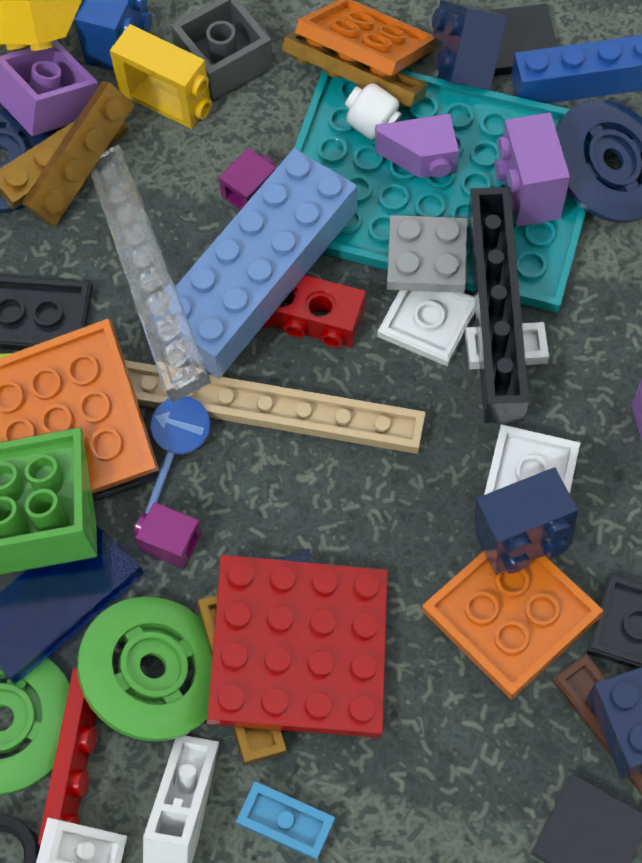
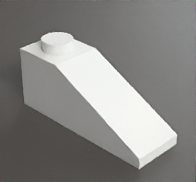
(180, 802)

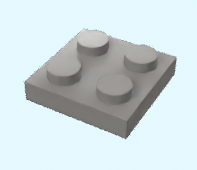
(427, 254)

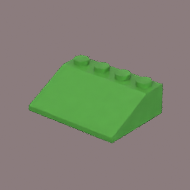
(45, 502)

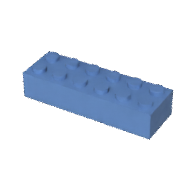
(263, 256)

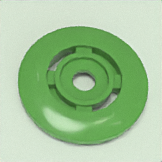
(130, 700)
(38, 714)

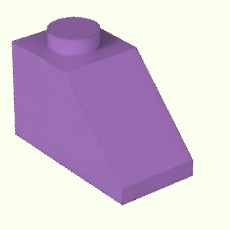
(420, 145)

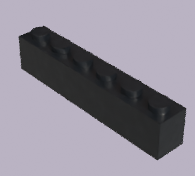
(497, 306)

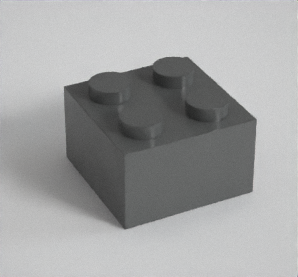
(228, 42)

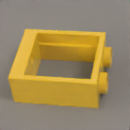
(161, 76)

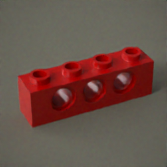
(311, 294)

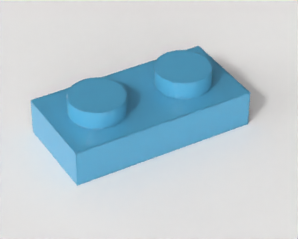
(285, 821)

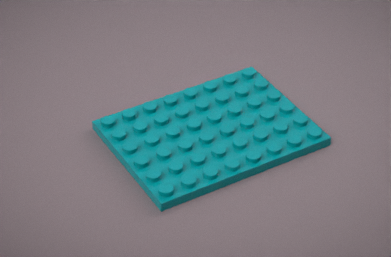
(387, 189)

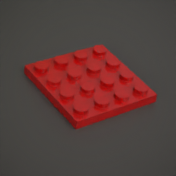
(298, 647)

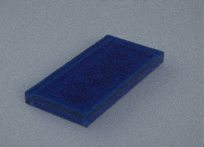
(56, 601)

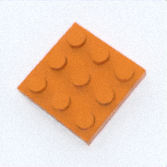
(365, 36)
(512, 621)

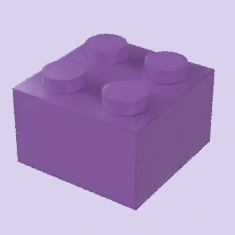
(44, 87)
(532, 168)

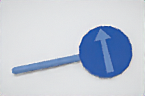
(179, 430)

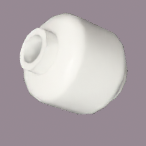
(371, 108)

